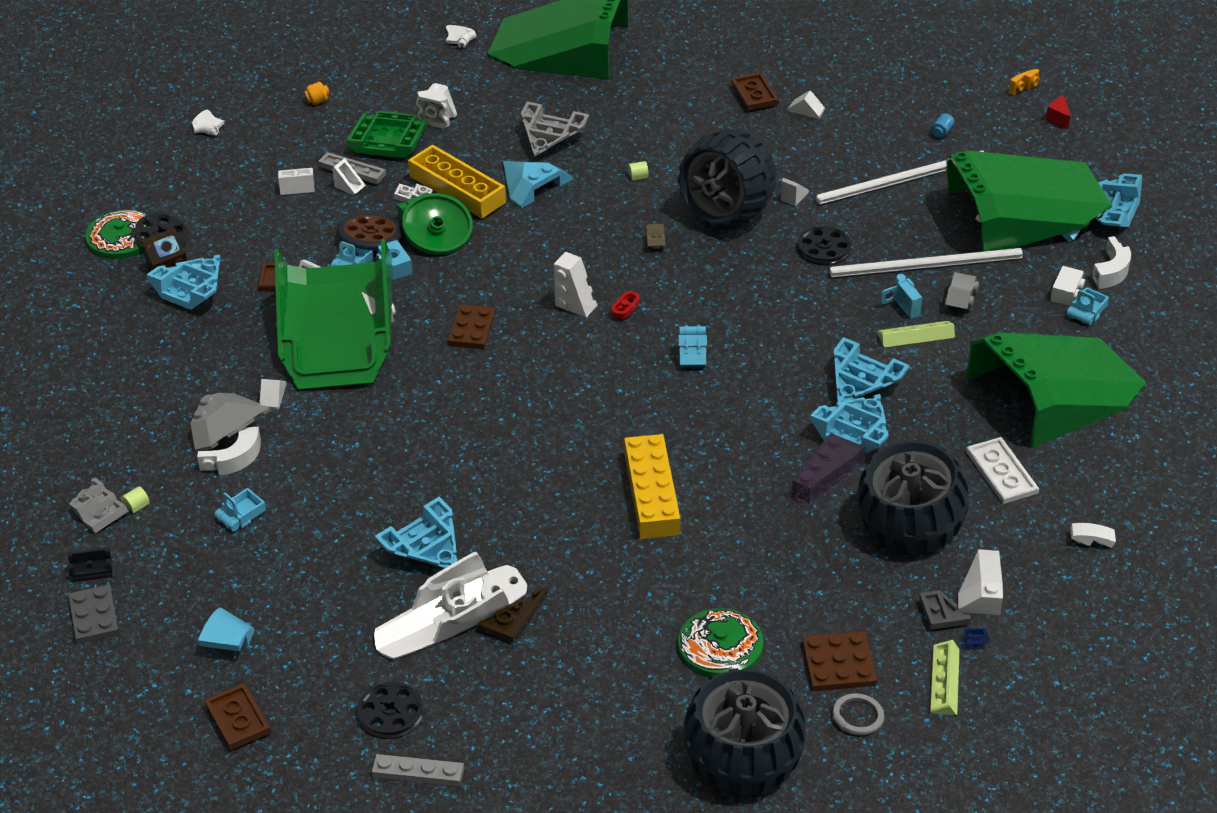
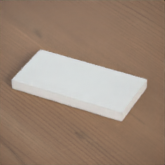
(1002, 470)

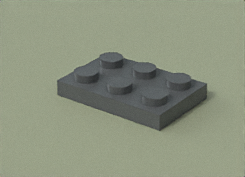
(93, 614)

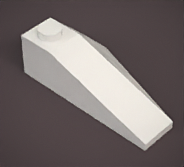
(983, 585)

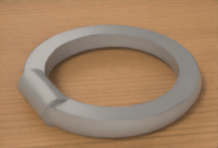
(844, 726)

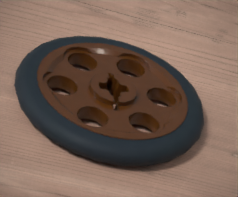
(369, 230)

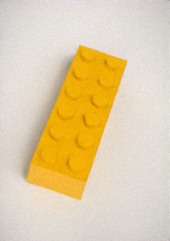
(457, 179)
(652, 486)

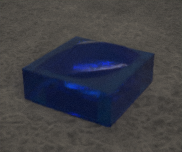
(976, 636)

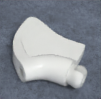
(459, 35)
(207, 123)

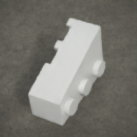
(571, 286)

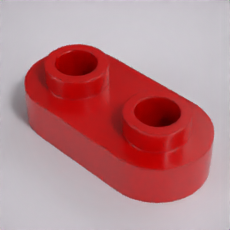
(625, 305)

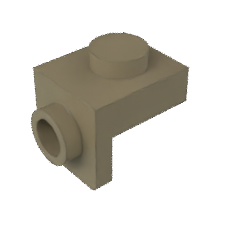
(655, 235)

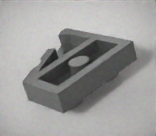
(941, 611)

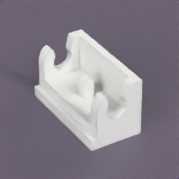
(296, 181)

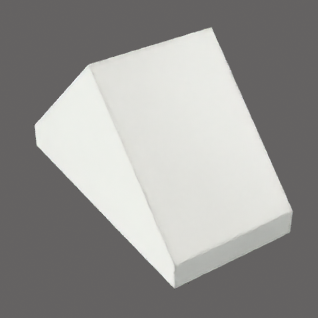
(807, 105)
(346, 178)
(792, 192)
(272, 393)

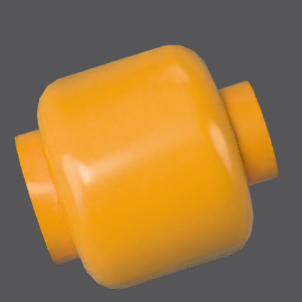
(317, 93)

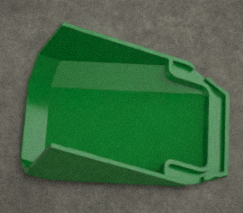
(561, 37)
(1026, 196)
(326, 324)
(1067, 377)

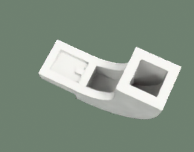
(1114, 271)
(235, 457)

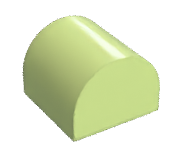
(638, 170)
(135, 499)

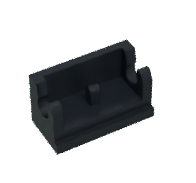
(90, 564)

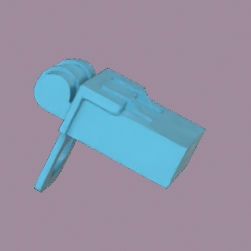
(352, 255)
(905, 296)
(1087, 306)
(692, 346)
(240, 509)

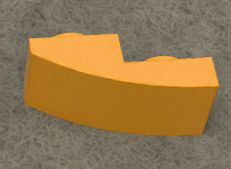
(1024, 81)

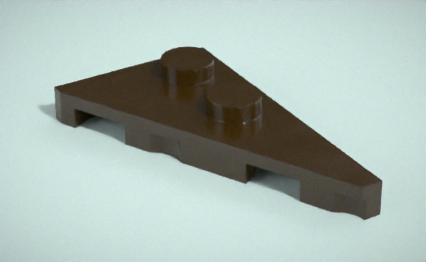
(512, 620)

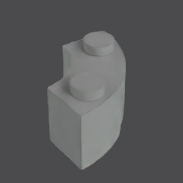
(962, 290)

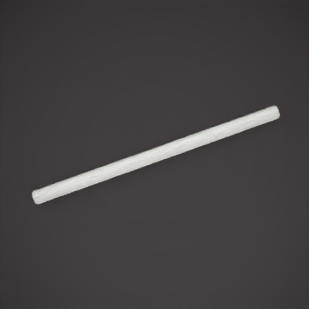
(881, 182)
(926, 262)

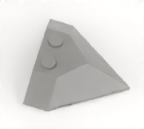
(549, 130)
(222, 416)

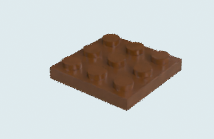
(839, 661)

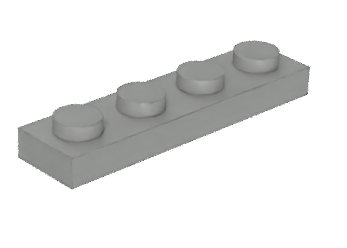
(364, 171)
(418, 770)

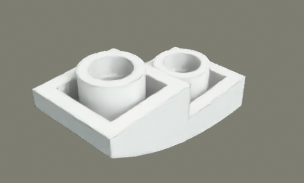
(406, 193)
(1087, 532)

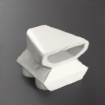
(436, 106)

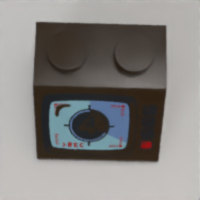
(163, 250)

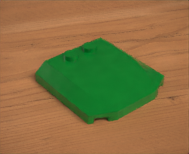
(386, 134)

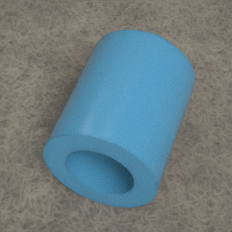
(942, 125)

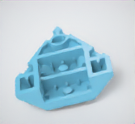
(525, 177)
(1125, 197)
(187, 282)
(860, 374)
(854, 420)
(425, 539)

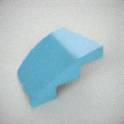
(225, 632)

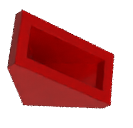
(1059, 113)

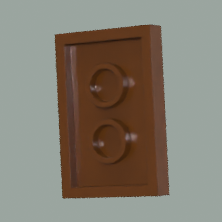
(754, 91)
(472, 327)
(237, 716)

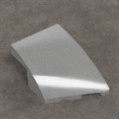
(97, 506)

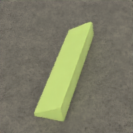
(916, 333)
(945, 678)

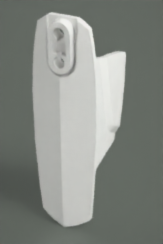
(449, 605)

